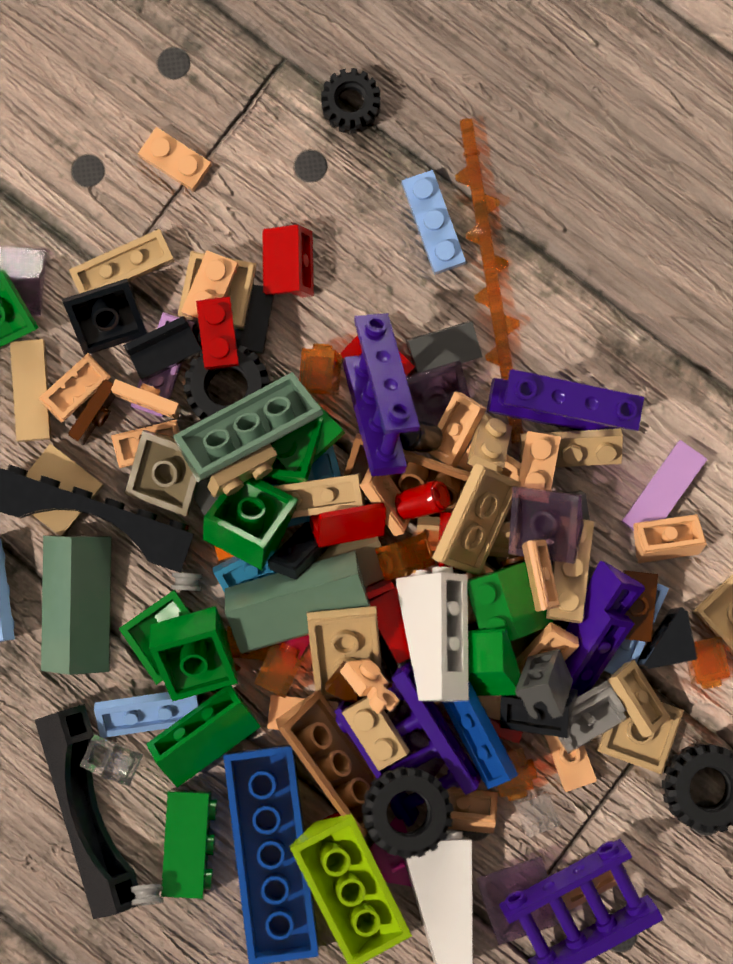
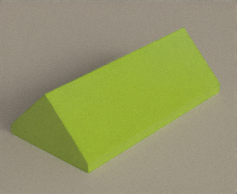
(349, 888)

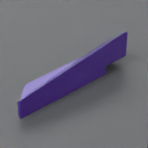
(603, 625)

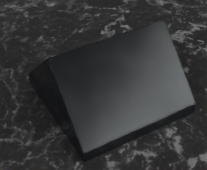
(105, 316)
(670, 642)

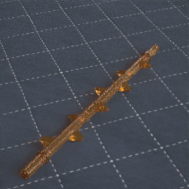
(492, 264)

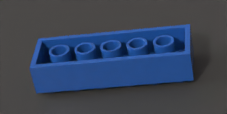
(264, 825)

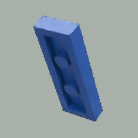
(481, 740)

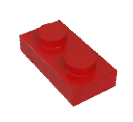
(217, 333)

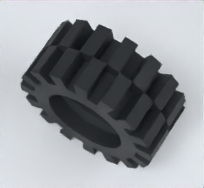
(350, 81)

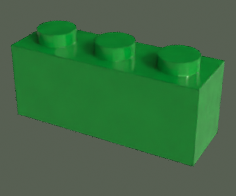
(203, 735)
(188, 844)

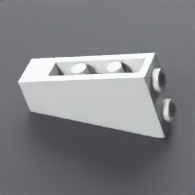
(437, 632)
(444, 897)

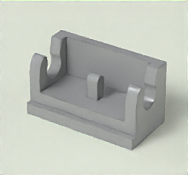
(593, 715)

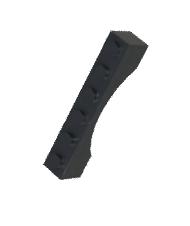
(159, 542)
(102, 868)

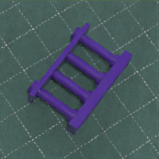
(380, 395)
(563, 403)
(441, 745)
(606, 931)

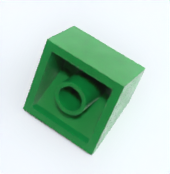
(250, 521)
(506, 602)
(193, 653)

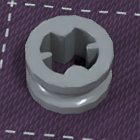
(186, 581)
(147, 894)

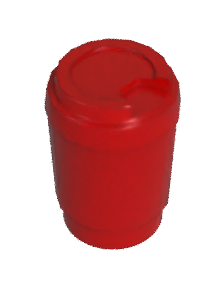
(423, 500)

